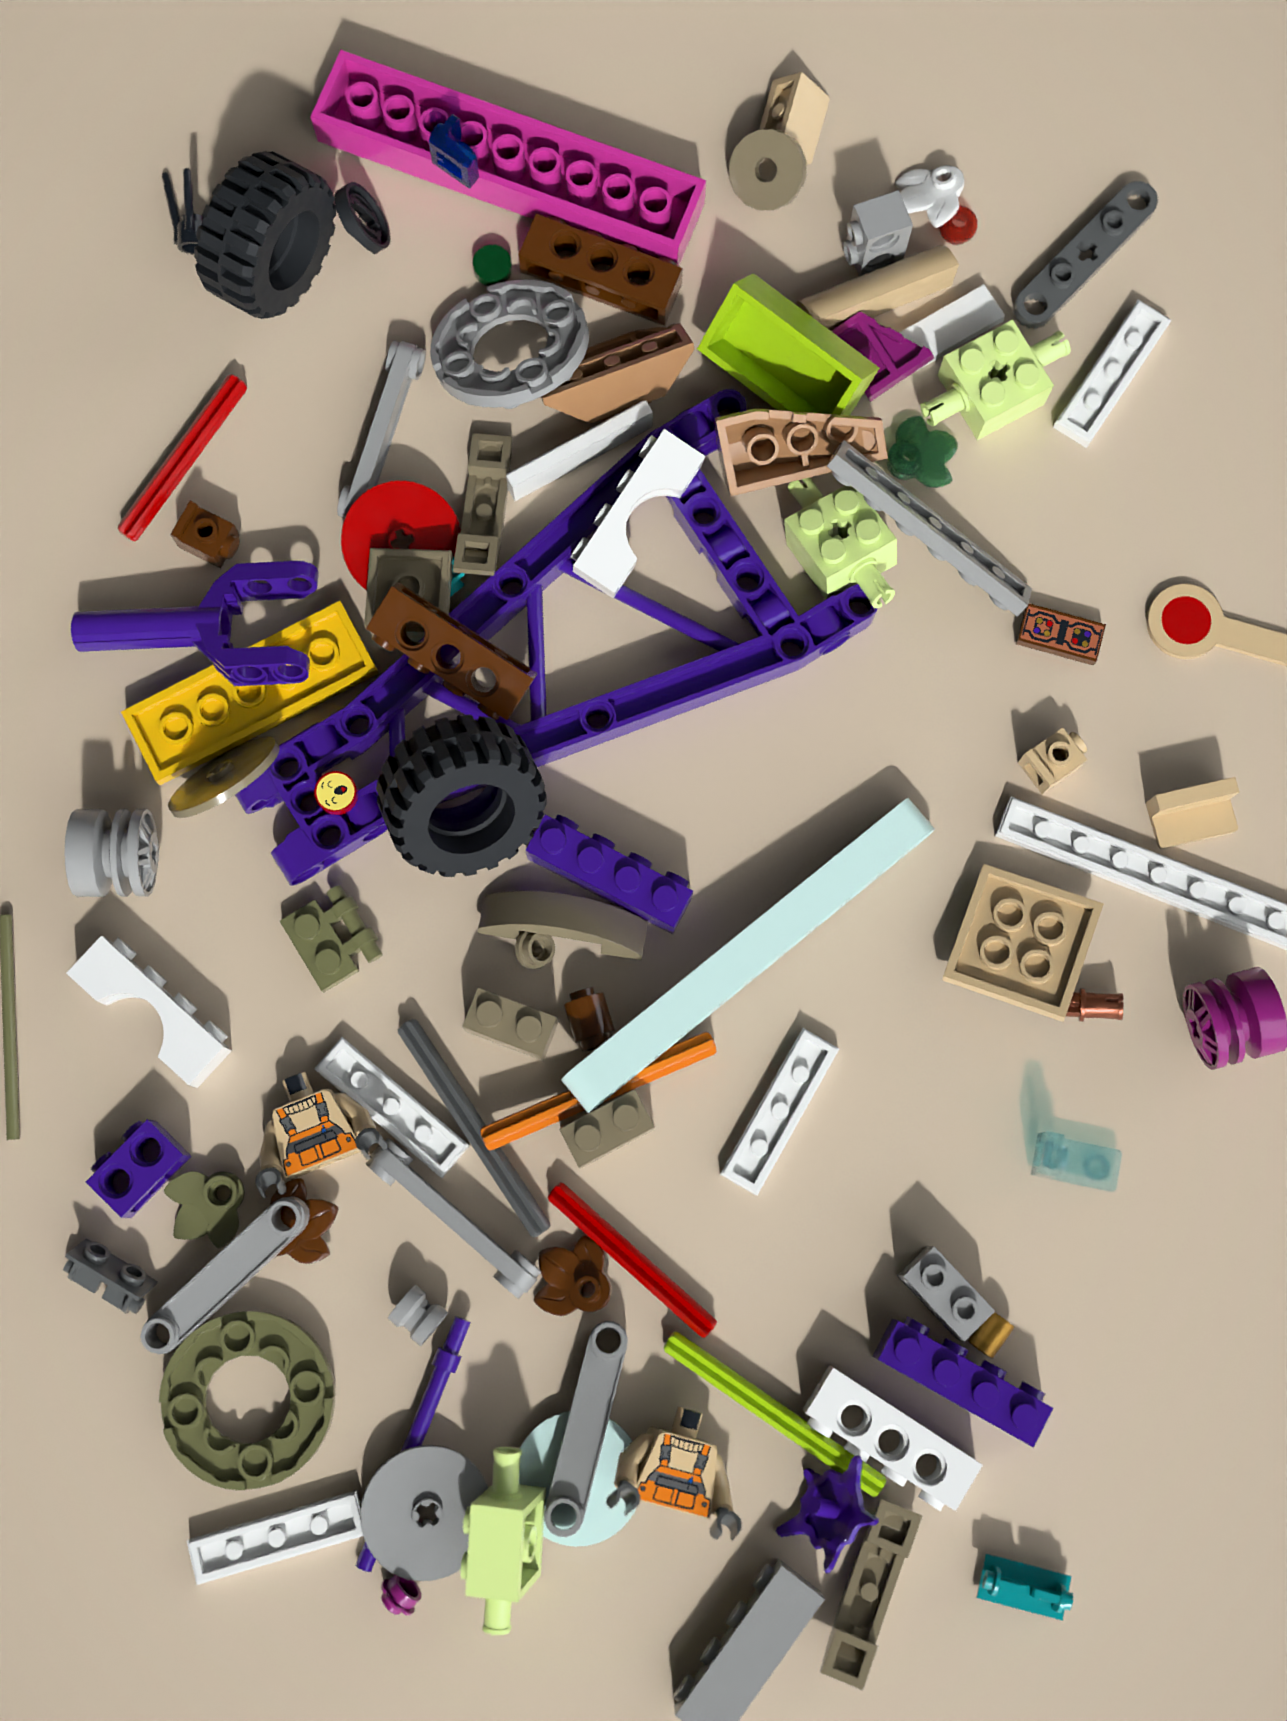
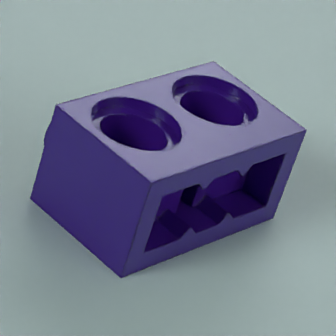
(144, 1177)

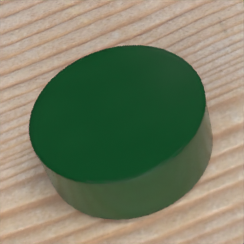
(492, 265)

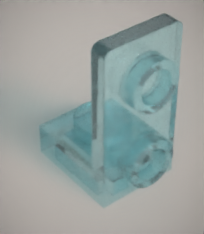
(1076, 1162)

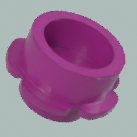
(400, 1595)

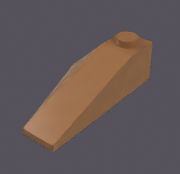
(785, 446)

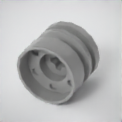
(111, 852)

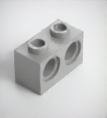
(877, 233)
(946, 1293)

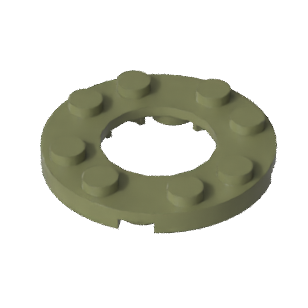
(184, 1400)

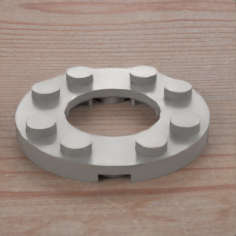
(509, 301)

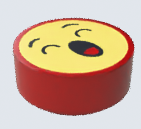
(336, 793)

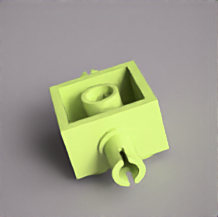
(995, 379)
(841, 541)
(503, 1541)

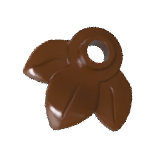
(308, 1245)
(566, 1276)

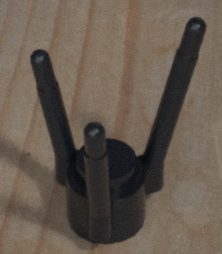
(186, 229)

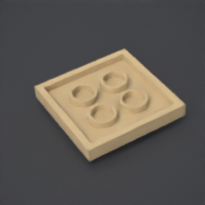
(1023, 942)

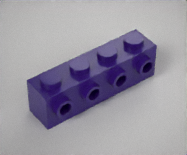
(609, 874)
(963, 1382)

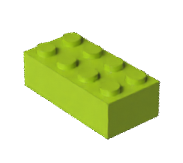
(785, 352)

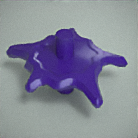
(831, 1511)

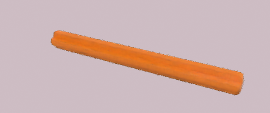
(566, 1105)

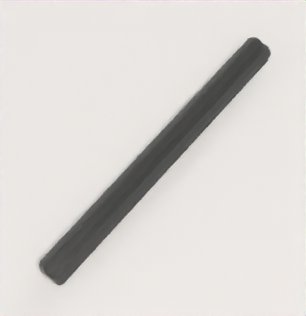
(470, 1124)

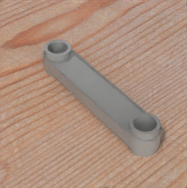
(404, 363)
(514, 1270)
(224, 1275)
(586, 1429)

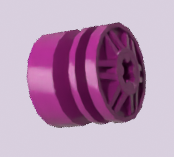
(1235, 1018)

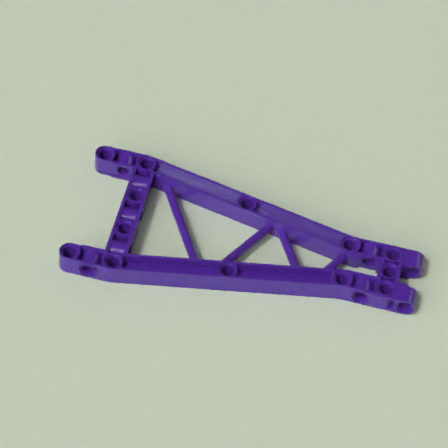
(566, 731)

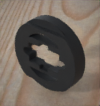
(357, 199)

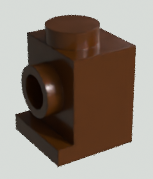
(192, 527)

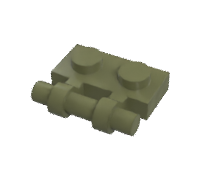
(320, 945)

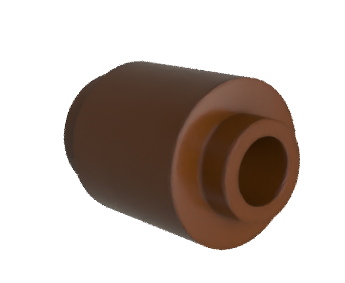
(589, 1018)

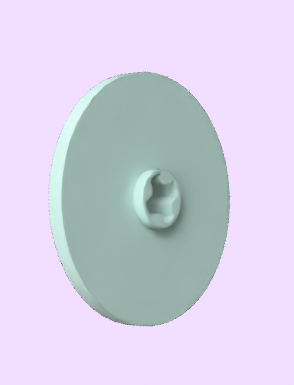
(538, 1466)

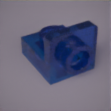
(452, 154)

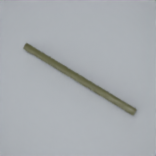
(9, 1028)

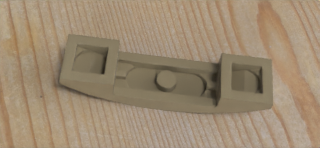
(484, 505)
(564, 917)
(868, 1594)

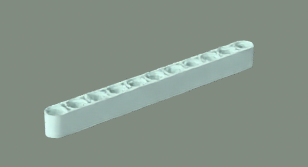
(746, 955)

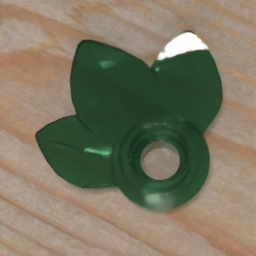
(925, 451)

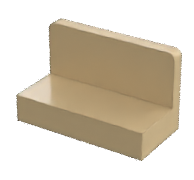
(798, 110)
(1193, 813)

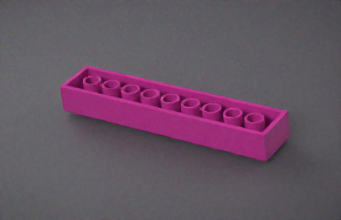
(519, 159)

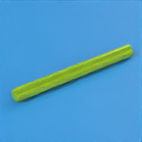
(769, 1410)

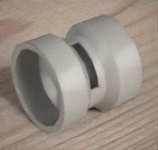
(417, 1315)

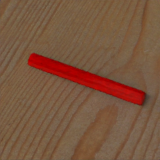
(182, 457)
(632, 1260)

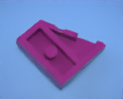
(886, 349)

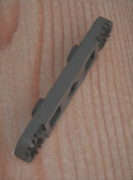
(1102, 236)

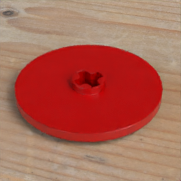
(393, 508)

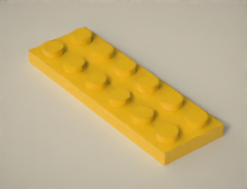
(211, 716)

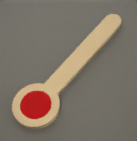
(1189, 622)

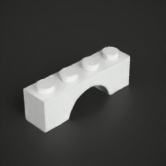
(665, 471)
(187, 1045)

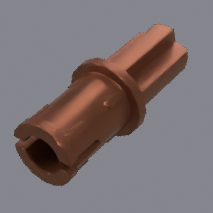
(1096, 1005)

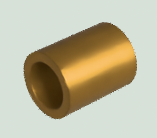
(991, 1335)

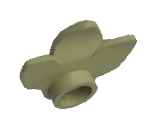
(202, 1210)

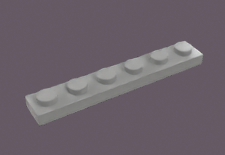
(919, 520)

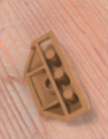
(623, 373)

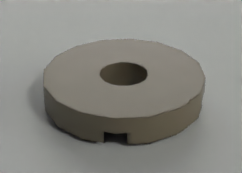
(745, 169)

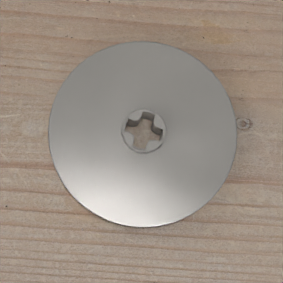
(391, 1519)

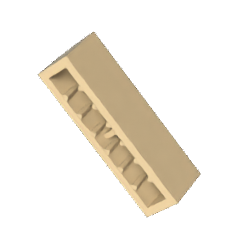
(884, 288)

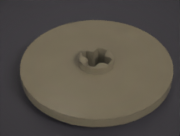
(223, 777)

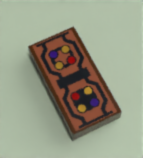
(1061, 634)

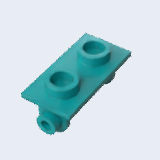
(1025, 1587)

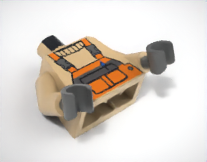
(312, 1133)
(676, 1474)

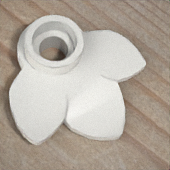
(932, 191)

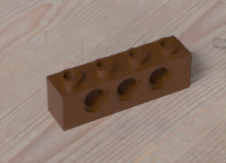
(611, 286)
(389, 632)

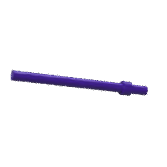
(445, 1362)

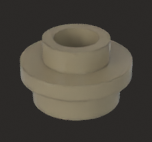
(543, 949)

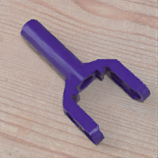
(210, 624)

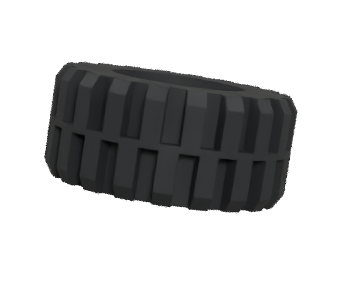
(265, 234)
(448, 759)

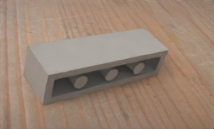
(750, 1648)

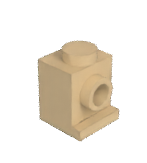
(1044, 768)

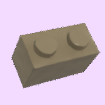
(510, 1024)
(607, 1129)

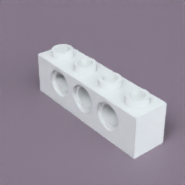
(954, 1468)

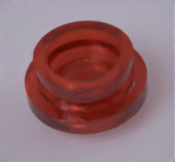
(959, 235)

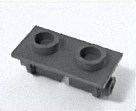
(93, 1263)

